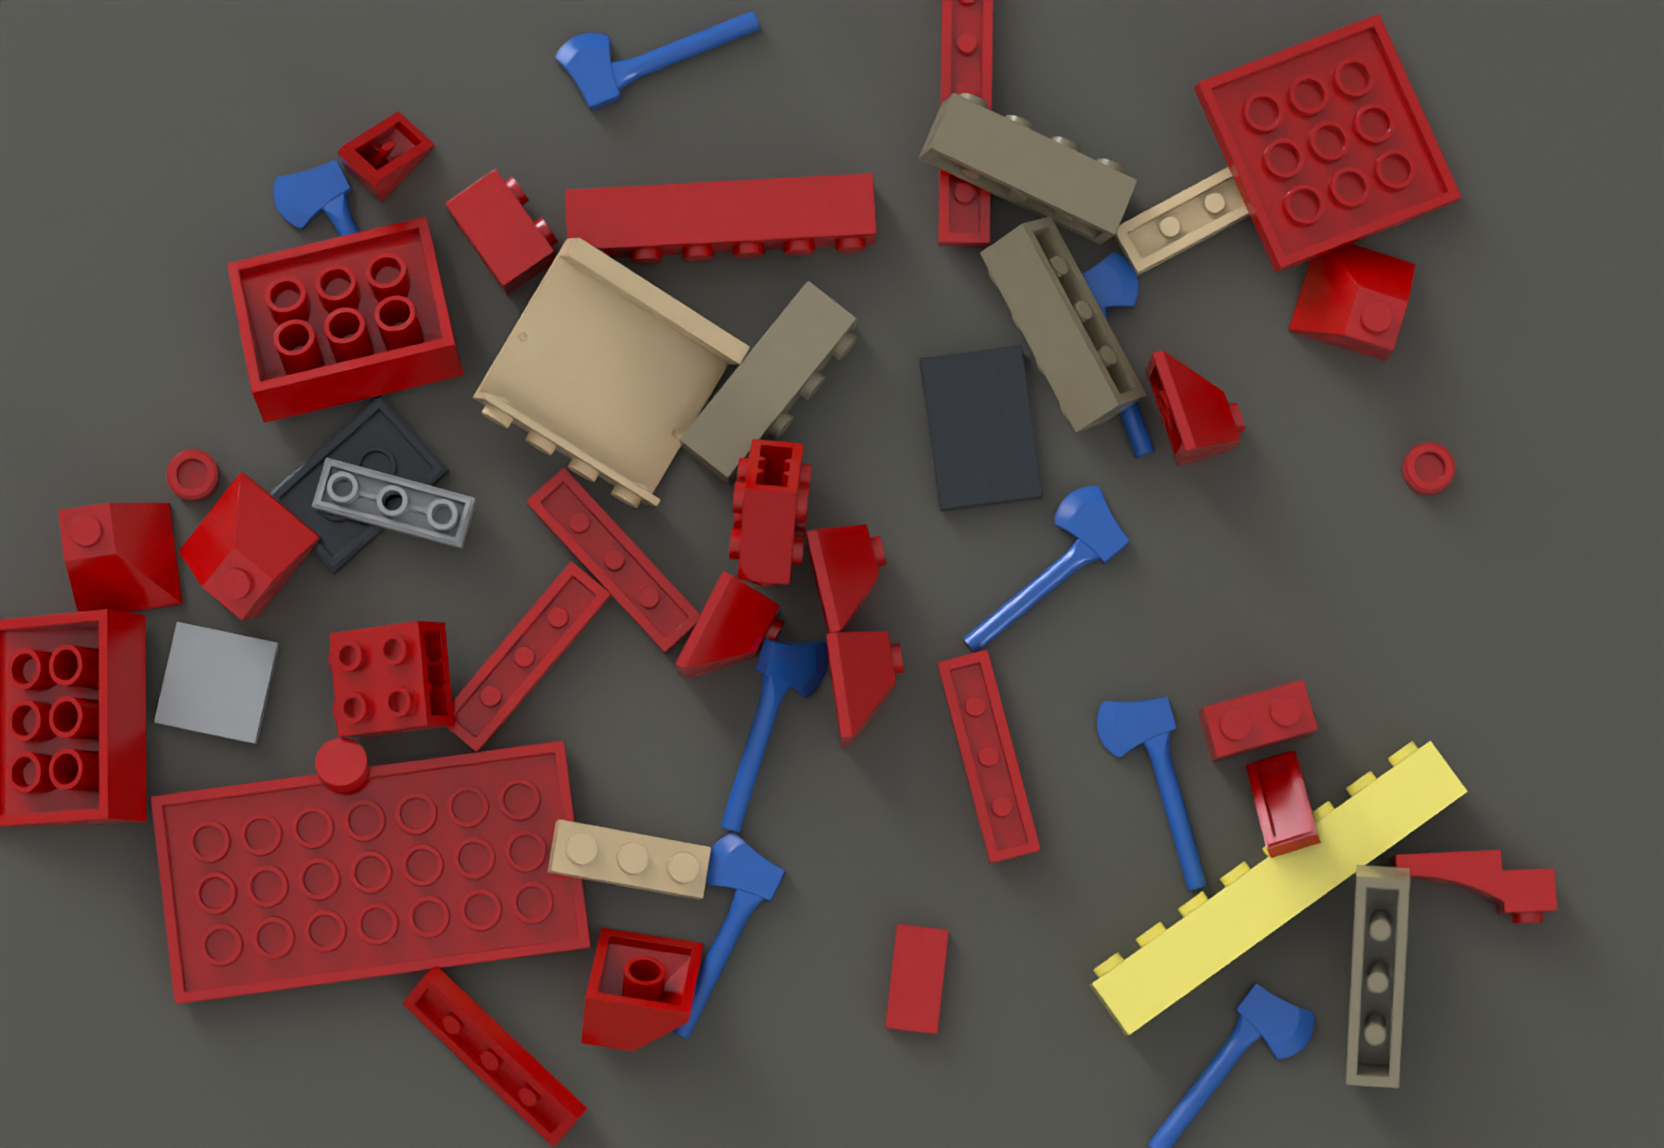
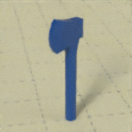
(599, 80)
(317, 190)
(1116, 286)
(1097, 537)
(782, 666)
(1149, 723)
(753, 878)
(1261, 1014)

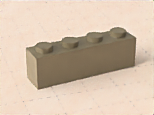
(1028, 167)
(1062, 324)
(770, 381)
(1378, 976)

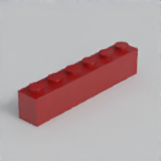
(725, 217)

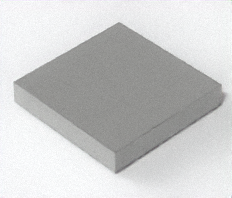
(216, 683)

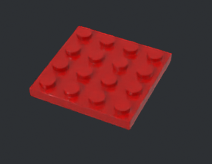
(1327, 142)

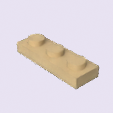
(1181, 221)
(629, 859)

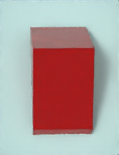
(385, 154)

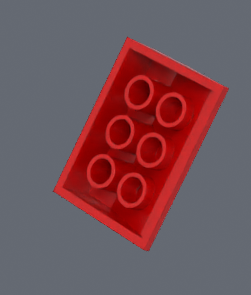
(344, 319)
(73, 719)

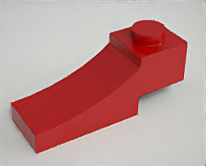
(1515, 892)

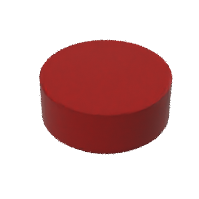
(1428, 468)
(193, 475)
(342, 765)

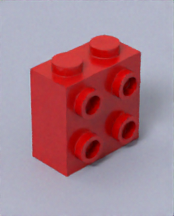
(770, 512)
(391, 679)

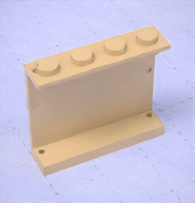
(606, 371)

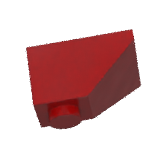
(1354, 300)
(1192, 410)
(247, 548)
(121, 556)
(844, 571)
(729, 628)
(861, 677)
(638, 988)

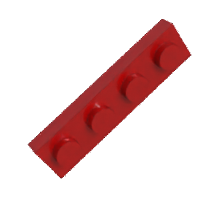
(614, 560)
(526, 656)
(988, 757)
(494, 1056)

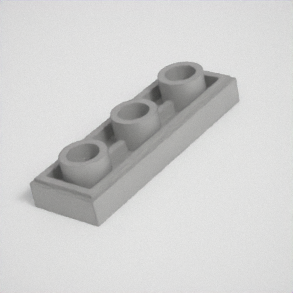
(424, 510)

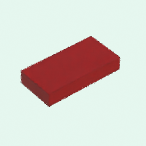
(1283, 804)
(916, 979)

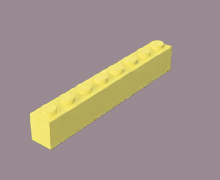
(1276, 888)

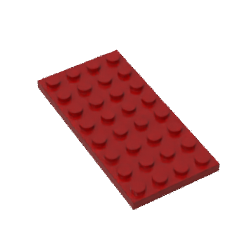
(372, 882)

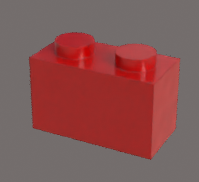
(502, 230)
(1257, 720)

